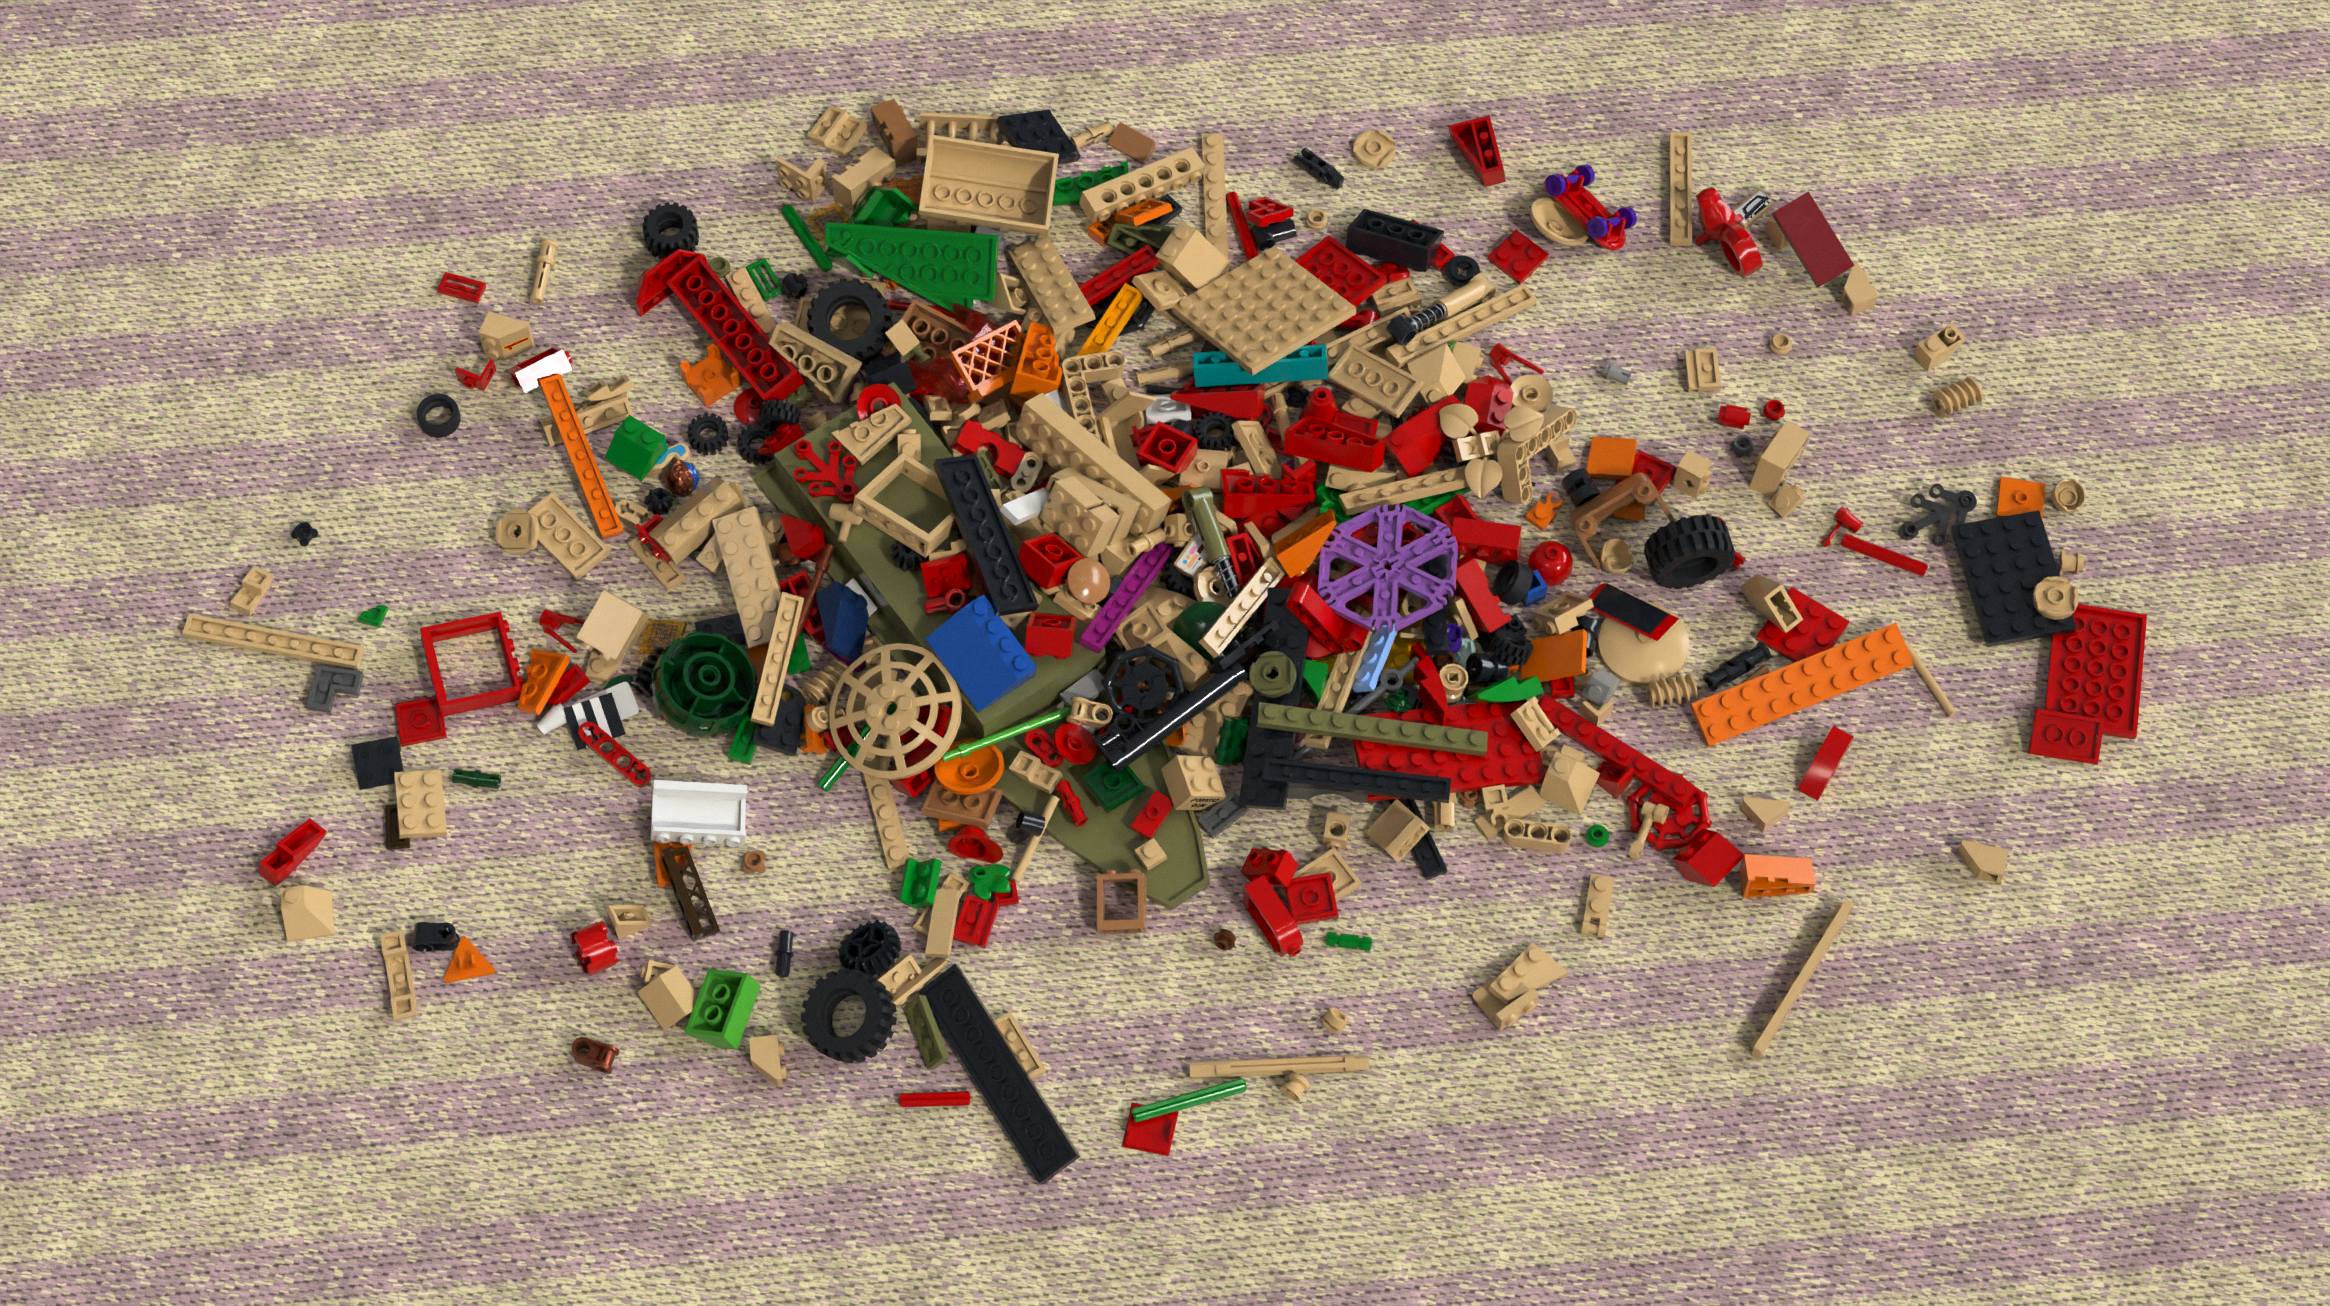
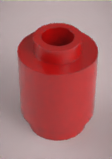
(1734, 416)

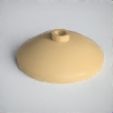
(1556, 223)

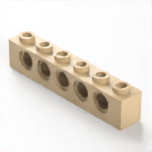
(1168, 168)

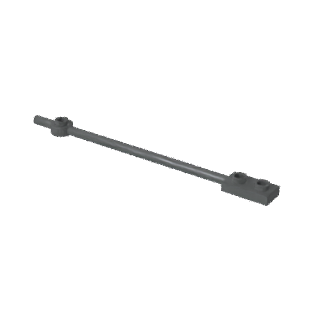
(1229, 811)

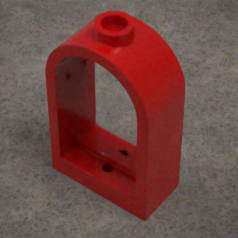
(1272, 917)

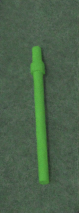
(964, 749)

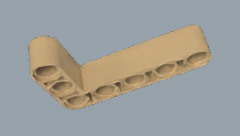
(1082, 375)
(1514, 455)

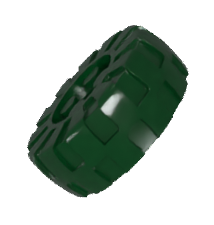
(703, 684)

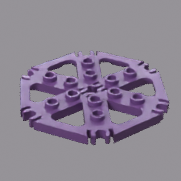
(1388, 552)

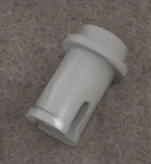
(1617, 373)

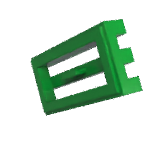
(772, 293)

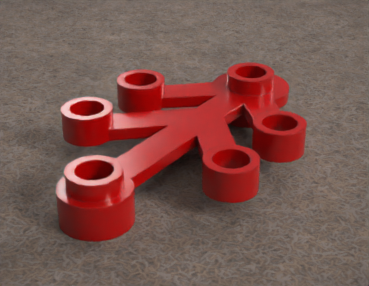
(826, 473)

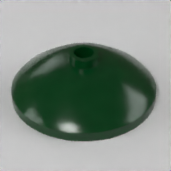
(1196, 621)

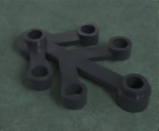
(1941, 513)

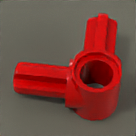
(947, 602)

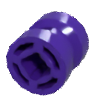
(1454, 634)

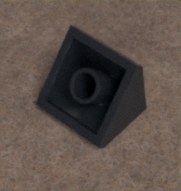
(888, 370)

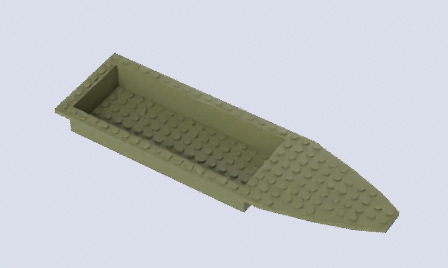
(902, 618)

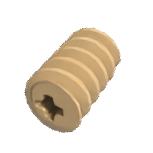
(1956, 396)
(825, 682)
(1671, 690)

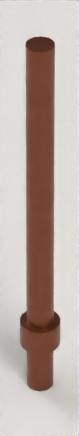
(822, 567)

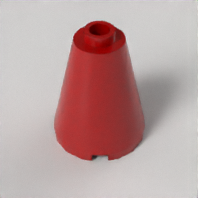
(1320, 404)

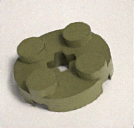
(1264, 665)

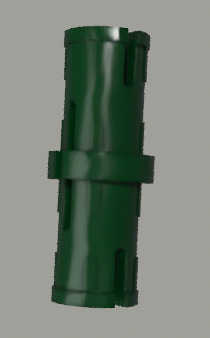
(476, 778)

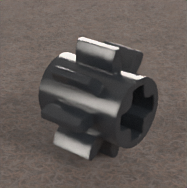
(794, 285)
(658, 501)

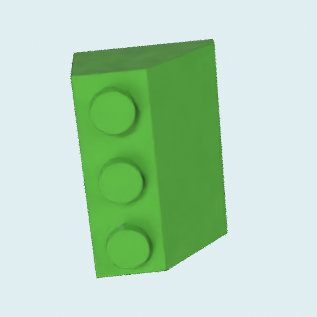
(723, 1008)

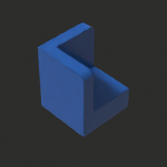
(1536, 591)

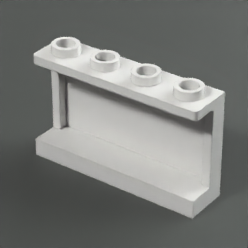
(698, 813)

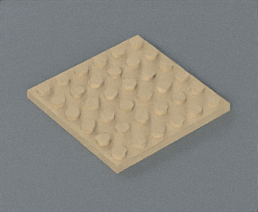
(1263, 310)

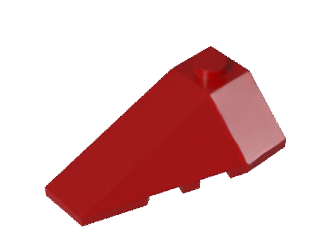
(1239, 402)

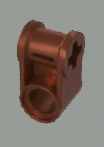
(599, 1055)

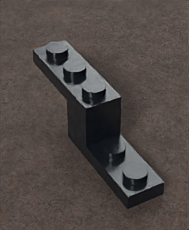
(1435, 624)

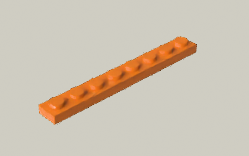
(581, 456)

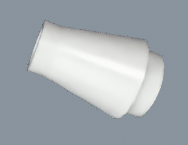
(553, 719)

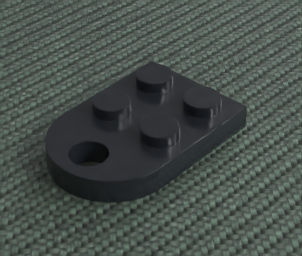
(787, 727)

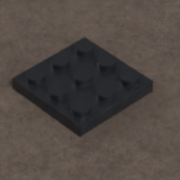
(1038, 132)

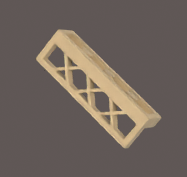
(592, 416)

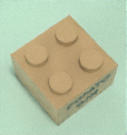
(1193, 782)

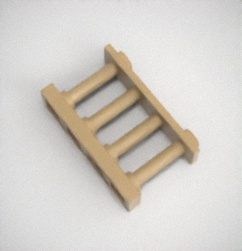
(956, 121)

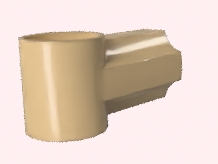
(1444, 814)

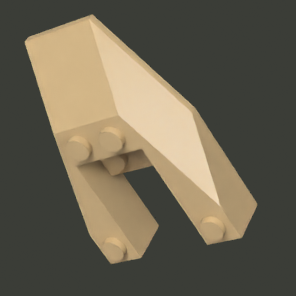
(1191, 664)

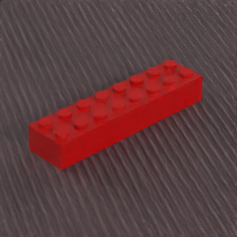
(734, 331)

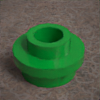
(1597, 842)

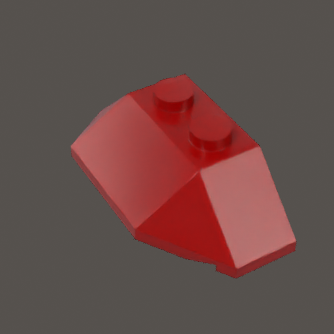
(652, 283)
(1491, 401)

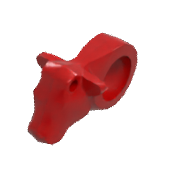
(1722, 226)

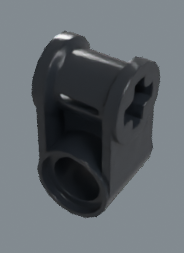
(434, 937)

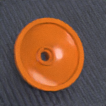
(972, 773)

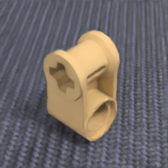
(1087, 713)

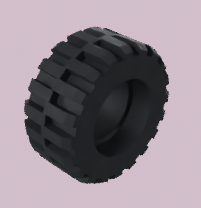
(845, 294)
(1689, 551)
(820, 1010)

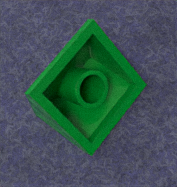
(1314, 680)

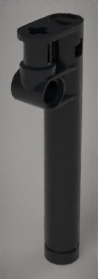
(1126, 745)

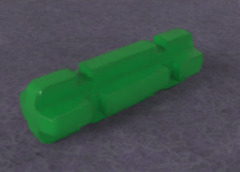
(1348, 941)

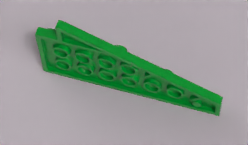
(933, 263)

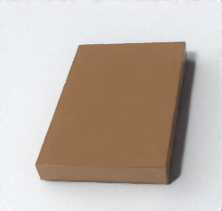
(963, 809)

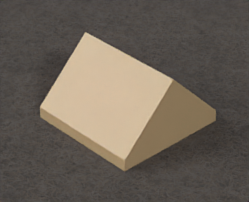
(1116, 559)
(669, 997)

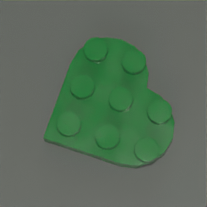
(1328, 499)

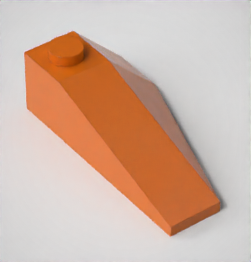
(1038, 364)

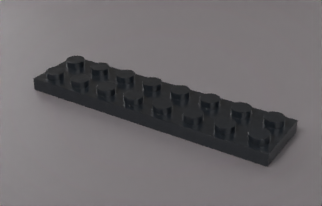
(985, 535)

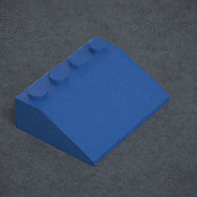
(981, 654)

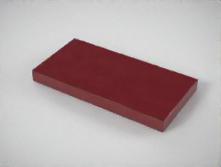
(1812, 239)

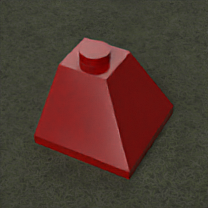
(803, 538)

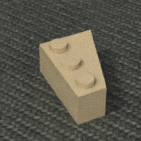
(871, 170)
(1778, 458)

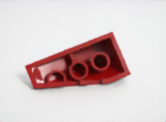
(1418, 439)
(1251, 495)

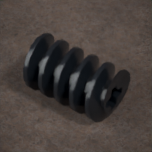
(642, 679)

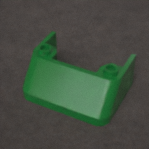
(879, 208)

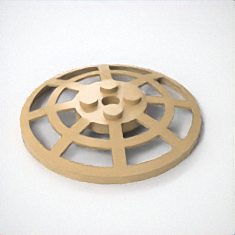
(903, 719)

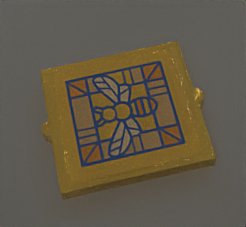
(832, 213)
(661, 634)

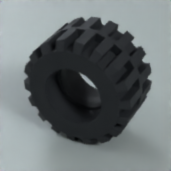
(670, 217)
(1176, 582)

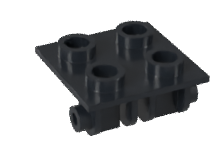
(377, 762)

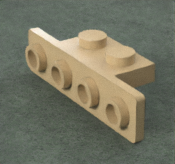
(907, 976)

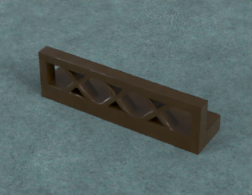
(682, 893)

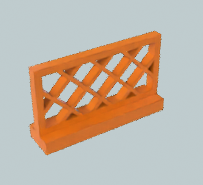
(1000, 379)

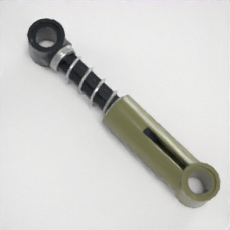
(1199, 503)

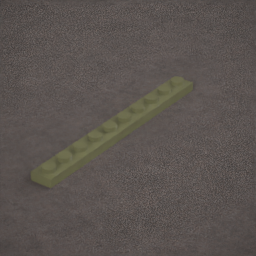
(1372, 729)

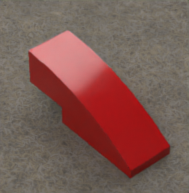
(1825, 763)
(291, 852)

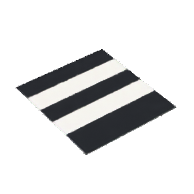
(598, 710)

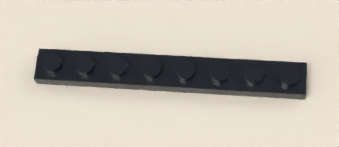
(1357, 780)

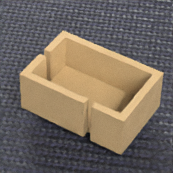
(1069, 517)

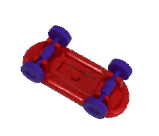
(1587, 210)

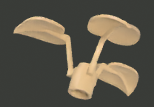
(1486, 474)

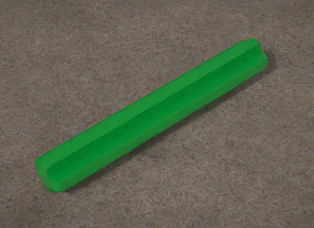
(807, 238)

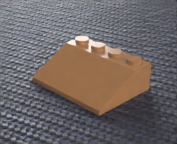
(935, 331)

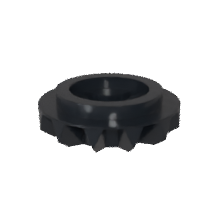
(1463, 263)

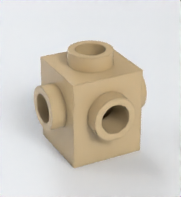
(1179, 529)

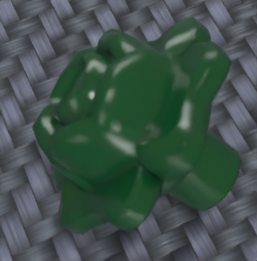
(1397, 702)

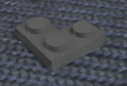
(329, 682)

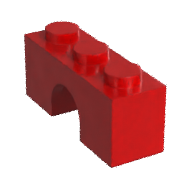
(1005, 454)

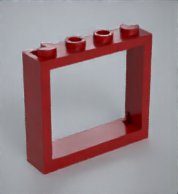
(463, 628)

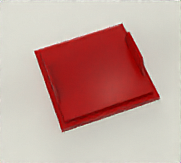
(1150, 1135)

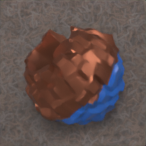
(681, 478)

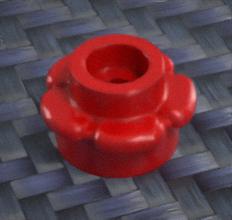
(1774, 405)

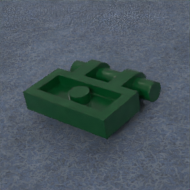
(1232, 740)

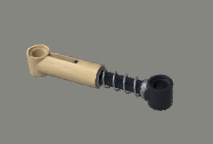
(1476, 291)

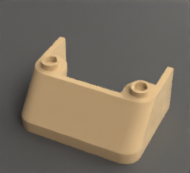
(1115, 431)

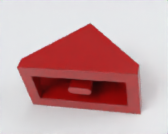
(1614, 778)

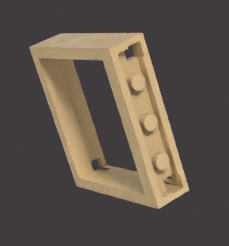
(894, 524)

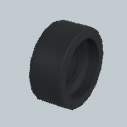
(440, 430)
(1512, 582)

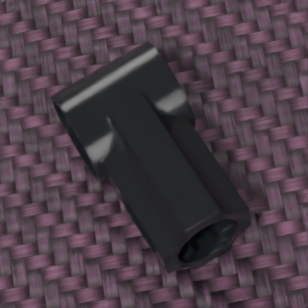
(1273, 233)
(1025, 826)

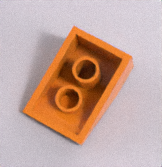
(1302, 546)

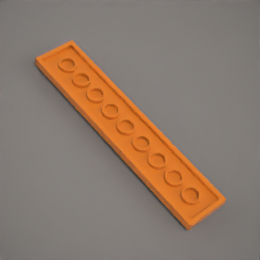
(1801, 684)

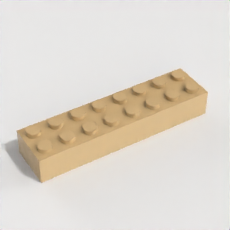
(1068, 444)

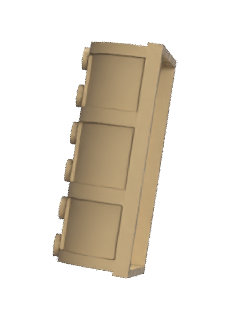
(988, 185)

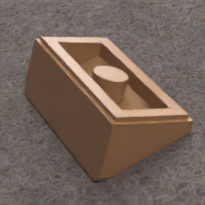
(1132, 143)

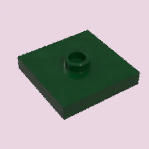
(1110, 787)

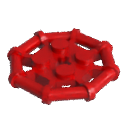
(1673, 825)

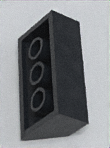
(1394, 240)

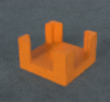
(711, 377)

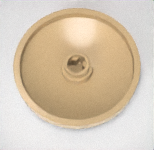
(1639, 658)

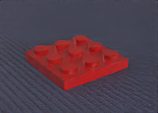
(1813, 635)

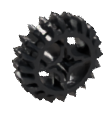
(865, 950)

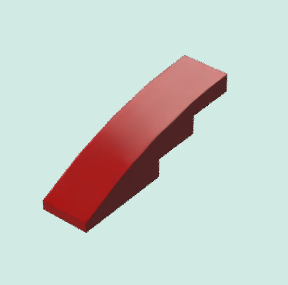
(1430, 685)

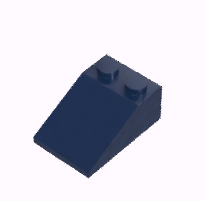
(843, 620)

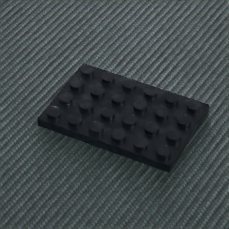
(2001, 567)

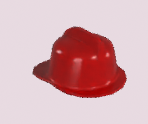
(975, 844)

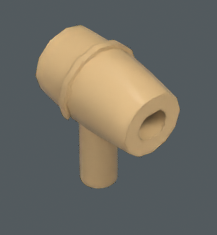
(844, 514)

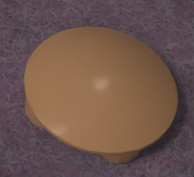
(1088, 581)

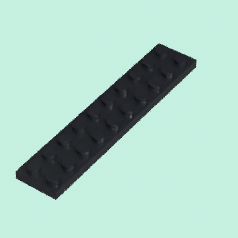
(1264, 743)
(999, 1074)

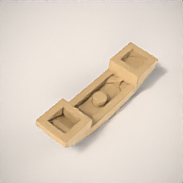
(399, 975)

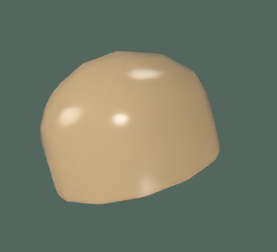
(2068, 495)
(1616, 550)

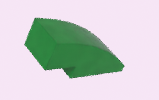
(1508, 690)

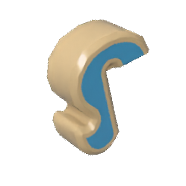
(674, 453)

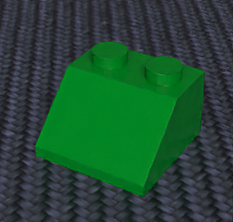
(636, 448)

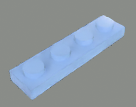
(1374, 659)

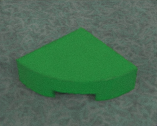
(374, 616)

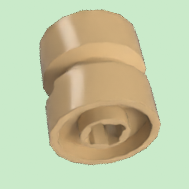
(1454, 682)

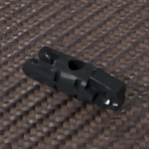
(1319, 168)

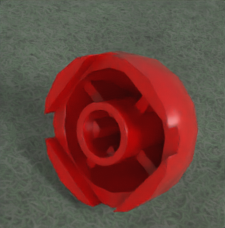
(1552, 562)

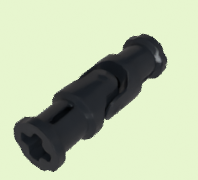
(1737, 666)

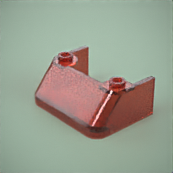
(942, 375)

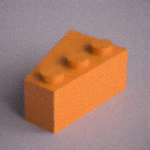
(1775, 875)

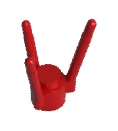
(1502, 355)
(554, 620)

